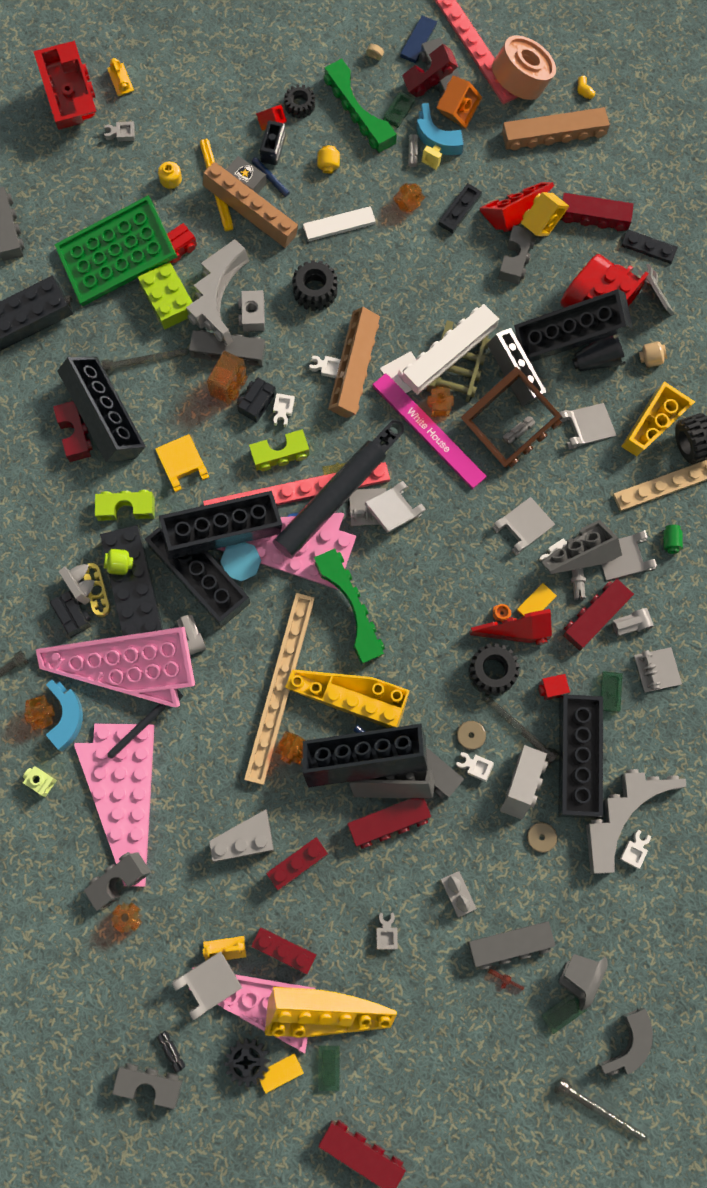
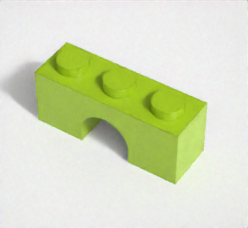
(265, 457)
(109, 503)

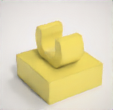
(432, 156)

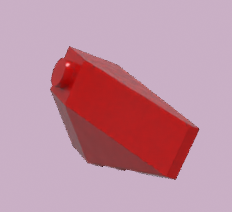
(510, 212)
(528, 629)

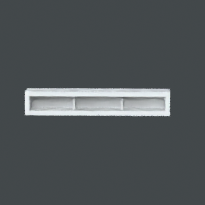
(450, 348)

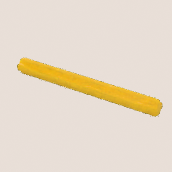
(222, 206)

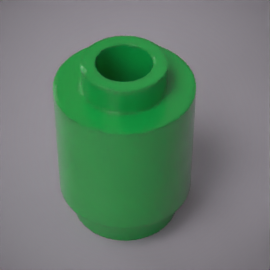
(673, 539)

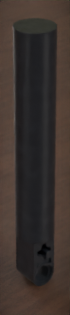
(336, 491)

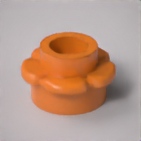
(501, 608)

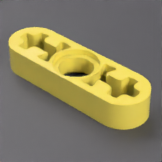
(105, 602)

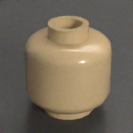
(653, 354)

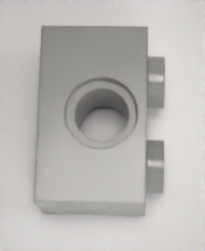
(252, 301)

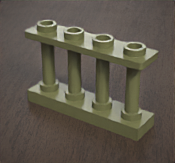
(475, 375)

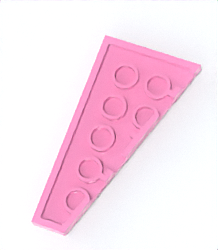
(252, 1001)

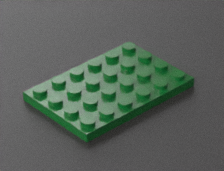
(115, 250)

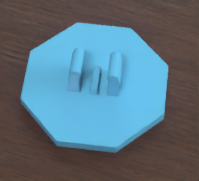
(241, 561)

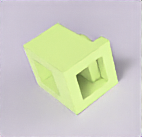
(43, 786)

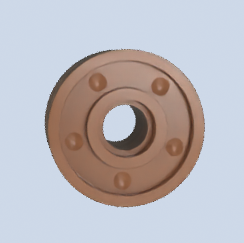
(523, 67)

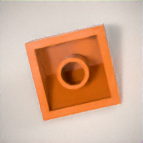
(459, 101)

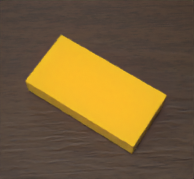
(537, 600)
(281, 1073)

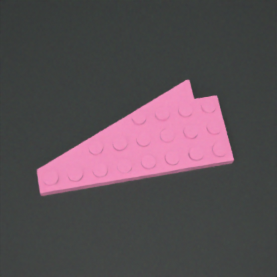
(302, 563)
(136, 664)
(121, 786)

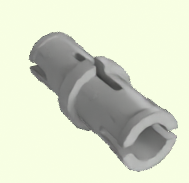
(578, 584)

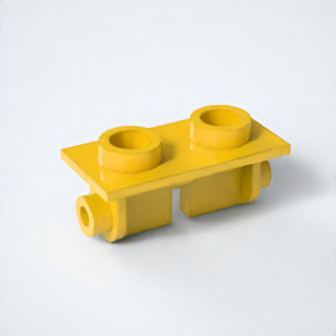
(119, 77)
(231, 948)

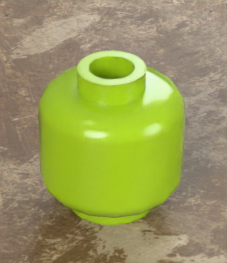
(117, 561)

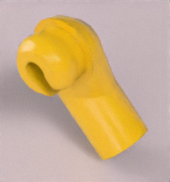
(583, 89)

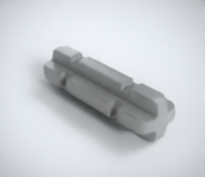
(413, 150)
(518, 430)

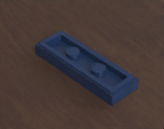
(419, 36)

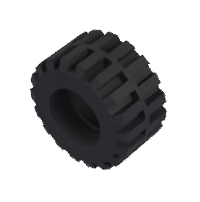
(314, 272)
(692, 438)
(487, 684)

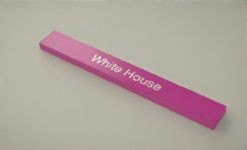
(429, 431)

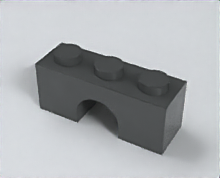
(513, 267)
(103, 889)
(166, 1087)

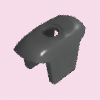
(583, 978)

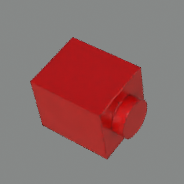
(553, 687)

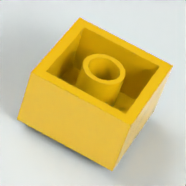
(544, 214)

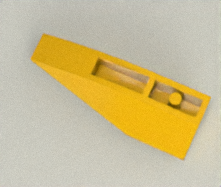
(353, 694)
(320, 1012)

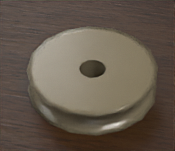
(471, 727)
(542, 829)

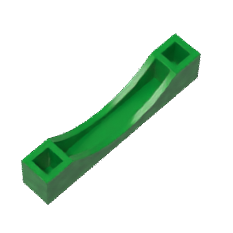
(378, 131)
(332, 570)

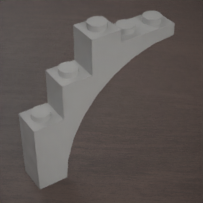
(209, 290)
(604, 836)

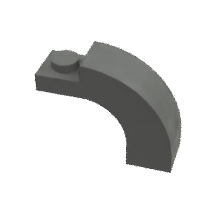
(638, 1046)

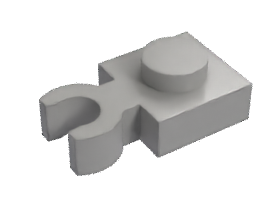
(123, 131)
(386, 935)

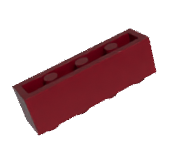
(597, 212)
(598, 614)
(389, 820)
(361, 1156)

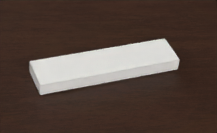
(339, 223)

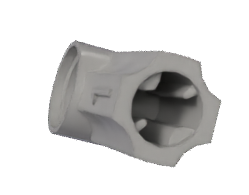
(635, 622)
(194, 638)

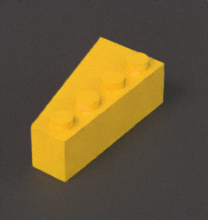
(660, 412)

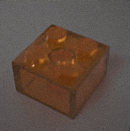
(227, 378)

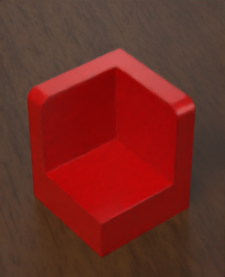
(272, 114)

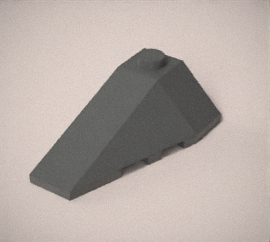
(592, 547)

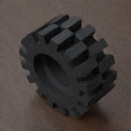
(299, 92)

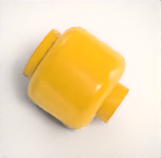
(328, 159)
(169, 175)

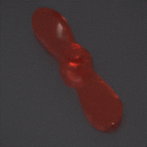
(505, 979)

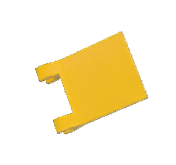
(180, 460)

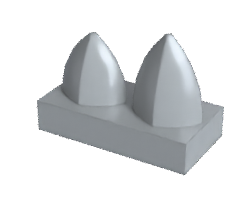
(79, 589)
(458, 894)

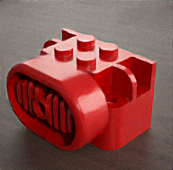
(66, 84)
(601, 277)

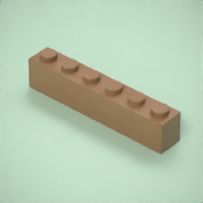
(555, 128)
(249, 204)
(354, 362)

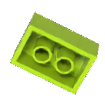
(166, 295)

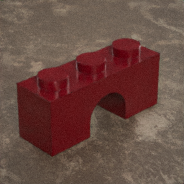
(442, 65)
(77, 445)
(297, 863)
(284, 950)

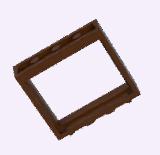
(493, 394)

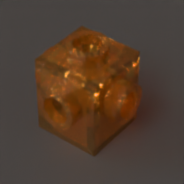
(409, 197)
(440, 402)
(39, 712)
(290, 748)
(133, 921)

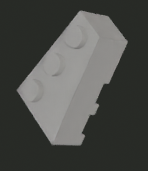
(524, 782)
(244, 840)

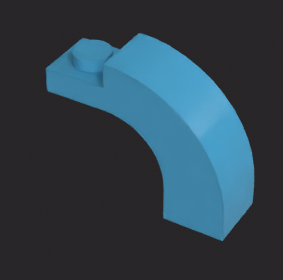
(449, 141)
(72, 715)

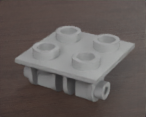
(359, 512)
(657, 669)

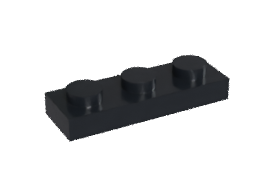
(460, 208)
(649, 246)

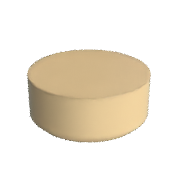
(375, 51)

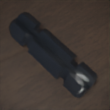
(170, 1051)

